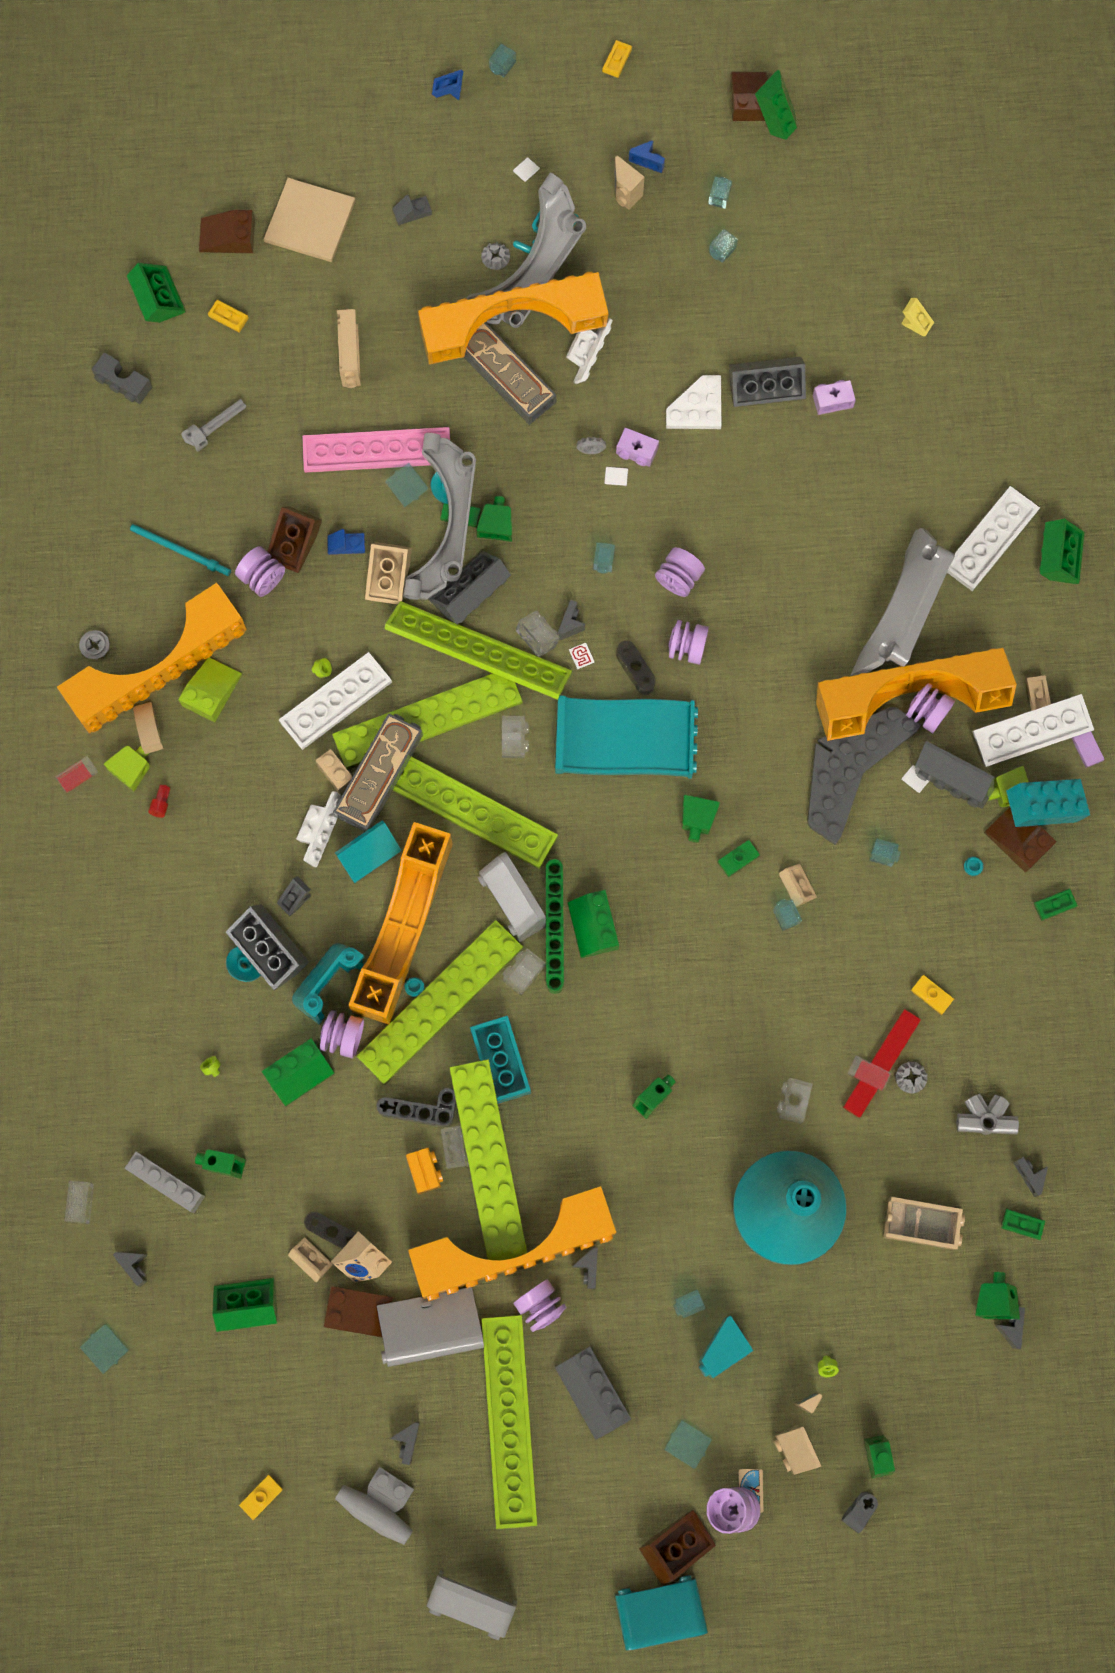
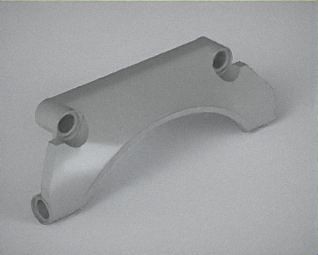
(551, 247)
(458, 484)
(909, 606)

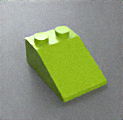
(209, 689)

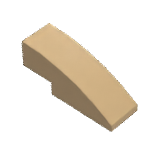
(147, 728)

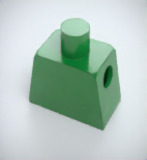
(495, 521)
(698, 816)
(650, 1100)
(221, 1163)
(998, 1299)
(879, 1456)

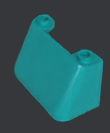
(337, 957)
(661, 1614)

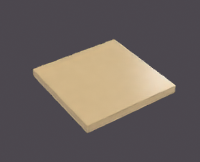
(309, 220)

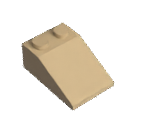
(387, 572)
(797, 1450)

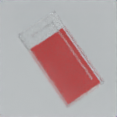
(76, 774)
(869, 1073)

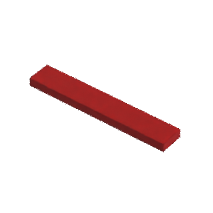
(884, 1059)

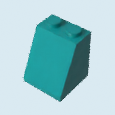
(724, 1349)

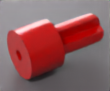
(158, 805)

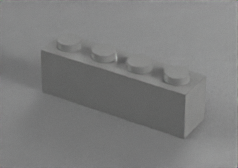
(164, 1182)

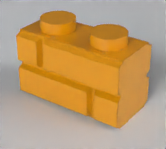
(424, 1171)

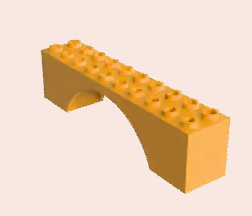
(573, 302)
(976, 679)
(102, 696)
(411, 901)
(445, 1267)

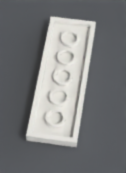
(992, 538)
(335, 701)
(1033, 730)

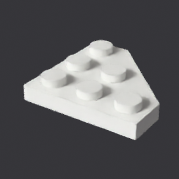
(698, 406)

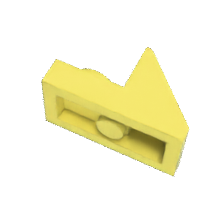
(917, 317)

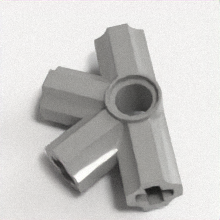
(993, 1113)

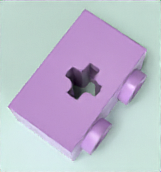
(833, 397)
(646, 447)

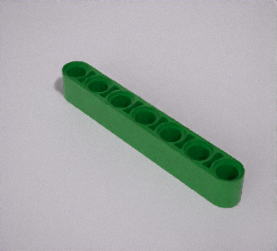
(554, 935)

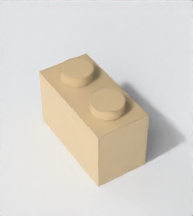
(334, 771)

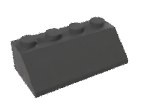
(767, 381)
(475, 584)
(954, 775)
(267, 946)
(593, 1393)

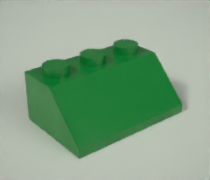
(777, 107)
(155, 292)
(1062, 551)
(593, 924)
(298, 1072)
(244, 1305)

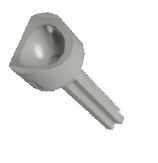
(198, 436)

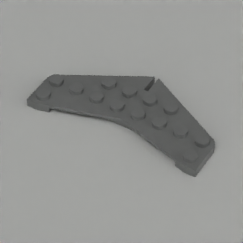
(840, 772)

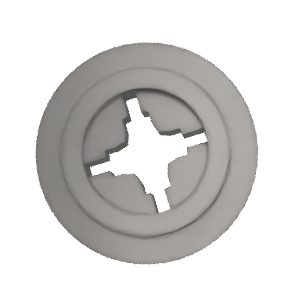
(497, 262)
(591, 445)
(95, 636)
(904, 1071)

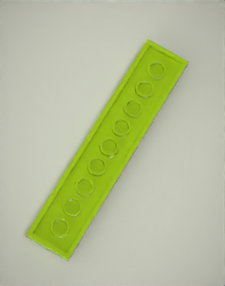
(478, 650)
(434, 714)
(475, 812)
(439, 1002)
(488, 1160)
(509, 1422)

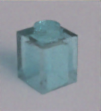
(502, 60)
(720, 192)
(723, 246)
(604, 557)
(885, 852)
(787, 914)
(688, 1304)

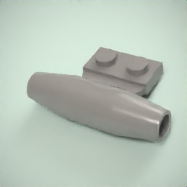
(379, 1505)

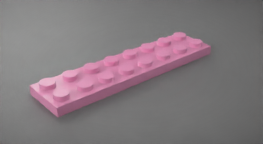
(366, 449)

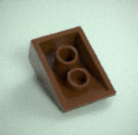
(744, 102)
(228, 232)
(293, 538)
(1022, 844)
(354, 1311)
(677, 1547)

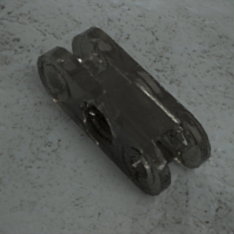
(638, 677)
(322, 1227)

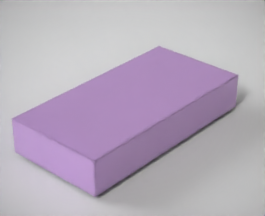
(1088, 749)

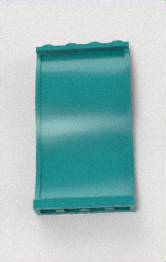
(626, 737)

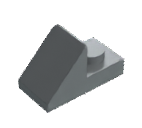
(411, 210)
(569, 626)
(294, 896)
(1034, 1181)
(128, 1262)
(590, 1262)
(1015, 1332)
(409, 1436)

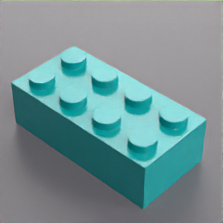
(1048, 802)
(497, 1043)

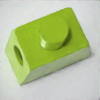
(128, 766)
(1006, 782)

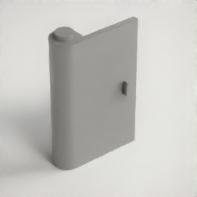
(423, 1333)

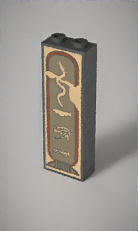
(508, 374)
(378, 772)

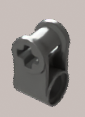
(857, 1515)

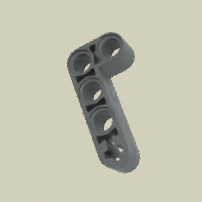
(416, 1108)

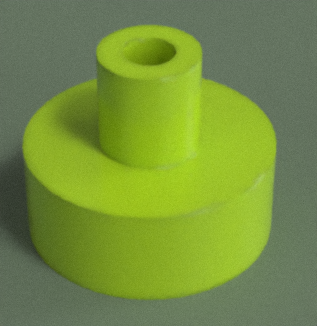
(322, 668)
(211, 1066)
(828, 1367)

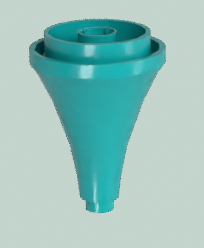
(774, 1221)

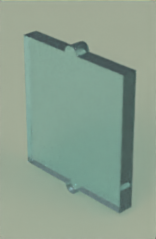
(406, 485)
(104, 1348)
(688, 1444)

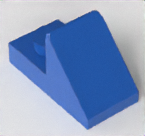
(448, 84)
(643, 156)
(346, 543)

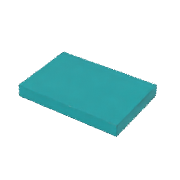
(368, 851)

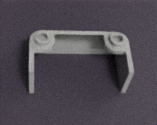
(513, 897)
(471, 1606)

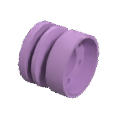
(260, 571)
(679, 572)
(688, 642)
(930, 708)
(341, 1034)
(540, 1305)
(723, 1510)

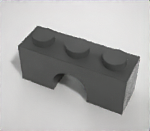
(134, 387)

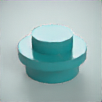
(973, 866)
(414, 986)

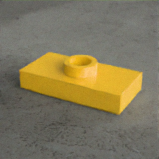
(617, 59)
(228, 316)
(932, 994)
(261, 1497)

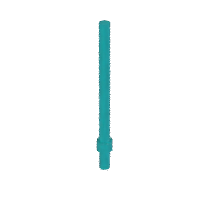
(212, 564)

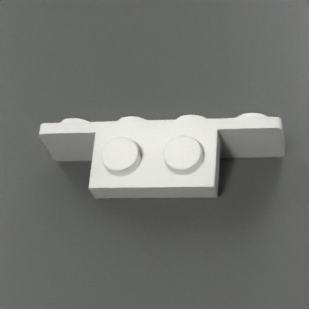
(585, 348)
(318, 828)

